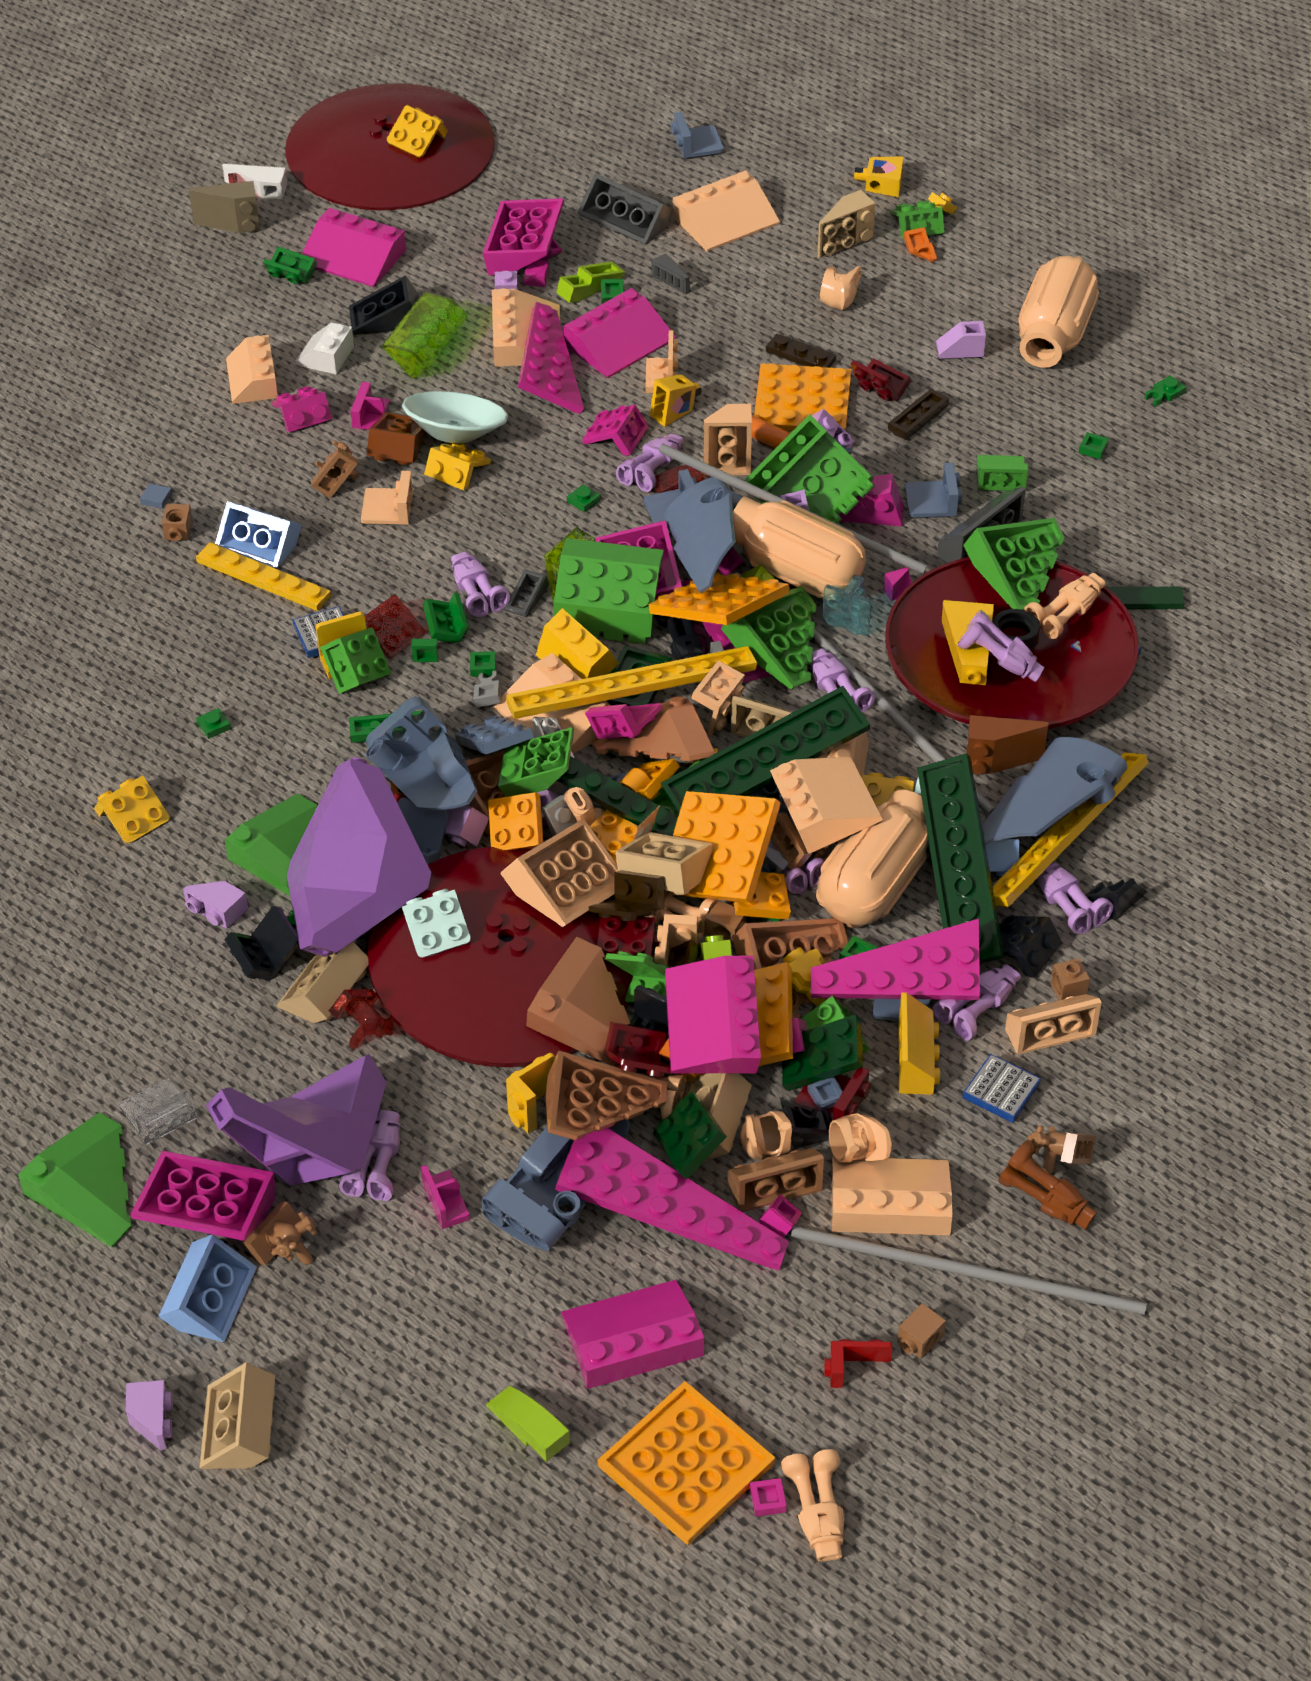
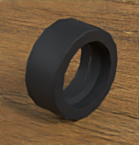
(1020, 619)

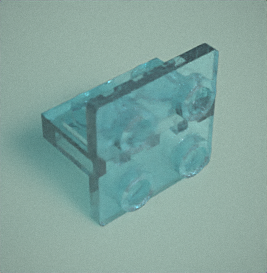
(848, 607)

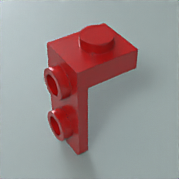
(853, 1351)

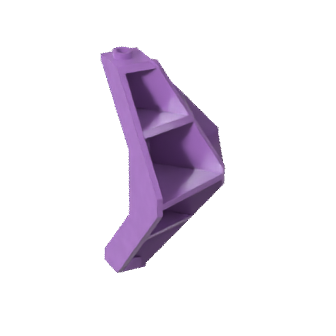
(353, 861)
(312, 1132)

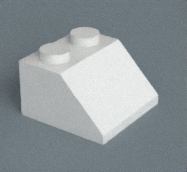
(327, 349)

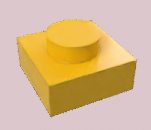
(944, 201)

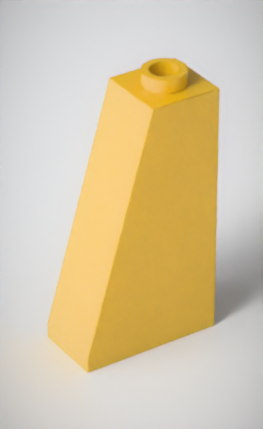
(970, 662)

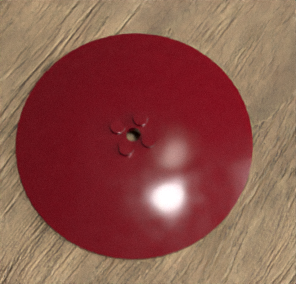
(345, 155)
(1072, 681)
(478, 994)

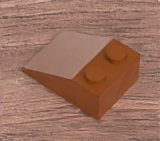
(395, 438)
(1004, 743)

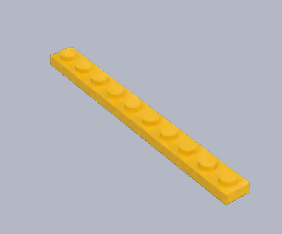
(625, 683)
(1058, 838)

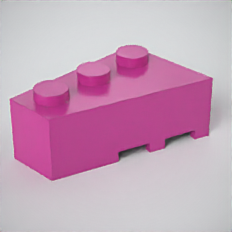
(880, 506)

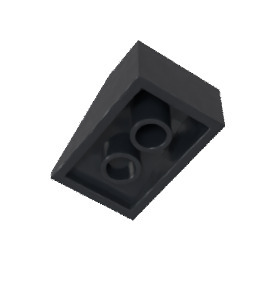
(383, 308)

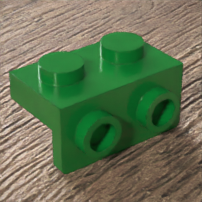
(291, 265)
(446, 619)

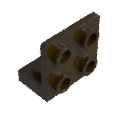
(634, 896)

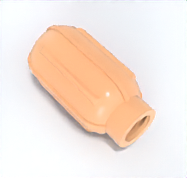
(1057, 309)
(797, 545)
(875, 864)

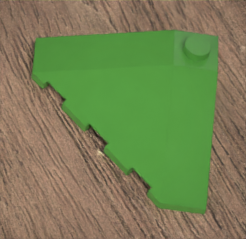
(1016, 557)
(779, 637)
(270, 839)
(84, 1179)

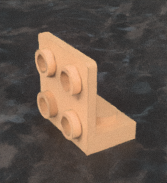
(662, 367)
(389, 504)
(717, 693)
(674, 932)

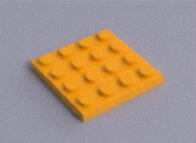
(793, 392)
(723, 602)
(740, 838)
(774, 1014)
(686, 1462)

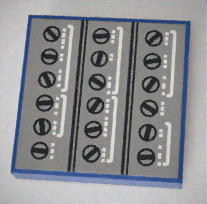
(306, 628)
(1001, 1088)

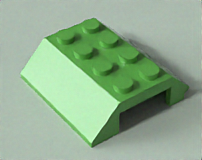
(819, 465)
(608, 588)

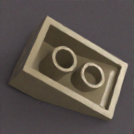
(226, 207)

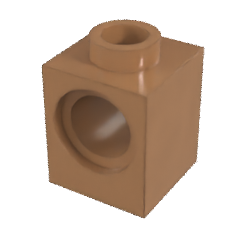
(177, 522)
(723, 921)
(1069, 979)
(921, 1331)

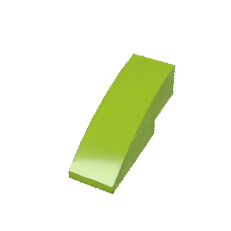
(587, 280)
(530, 1422)

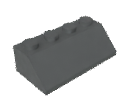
(624, 210)
(1001, 510)

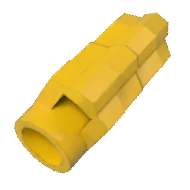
(801, 970)

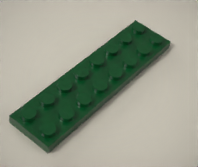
(748, 762)
(959, 850)

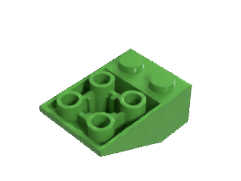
(535, 763)

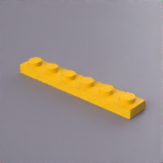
(263, 576)

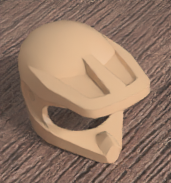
(839, 289)
(766, 1135)
(859, 1138)

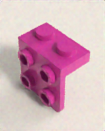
(303, 408)

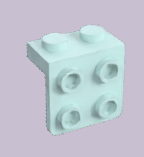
(436, 923)

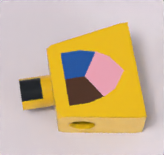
(882, 175)
(673, 398)

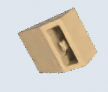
(846, 224)

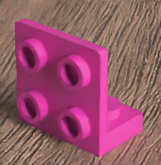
(623, 425)
(621, 720)

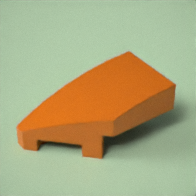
(918, 244)

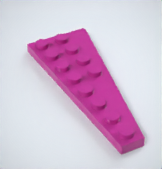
(635, 1184)

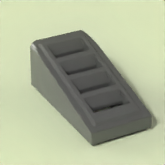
(670, 273)
(528, 577)

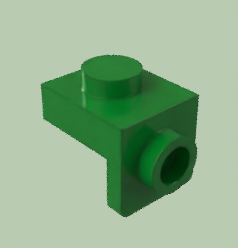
(610, 288)

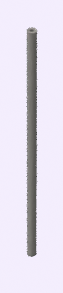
(769, 497)
(893, 713)
(969, 1270)

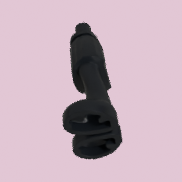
(686, 645)

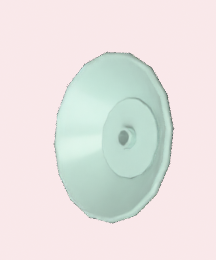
(454, 415)

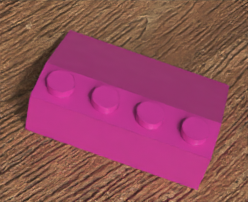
(521, 233)
(354, 246)
(617, 333)
(655, 537)
(713, 1016)
(206, 1196)
(633, 1333)

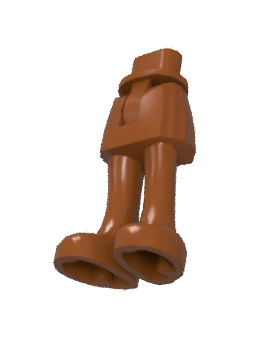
(1060, 1200)

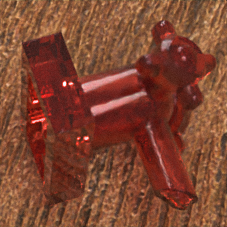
(359, 1006)

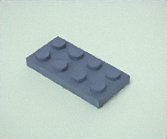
(493, 734)

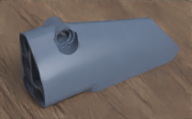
(703, 528)
(421, 762)
(1057, 784)
(528, 1201)

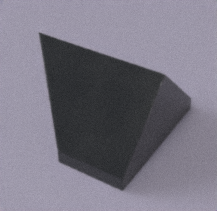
(1121, 895)
(808, 1124)

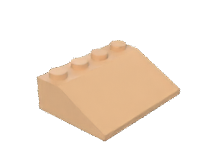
(724, 211)
(511, 324)
(546, 673)
(825, 799)
(564, 874)
(892, 1196)

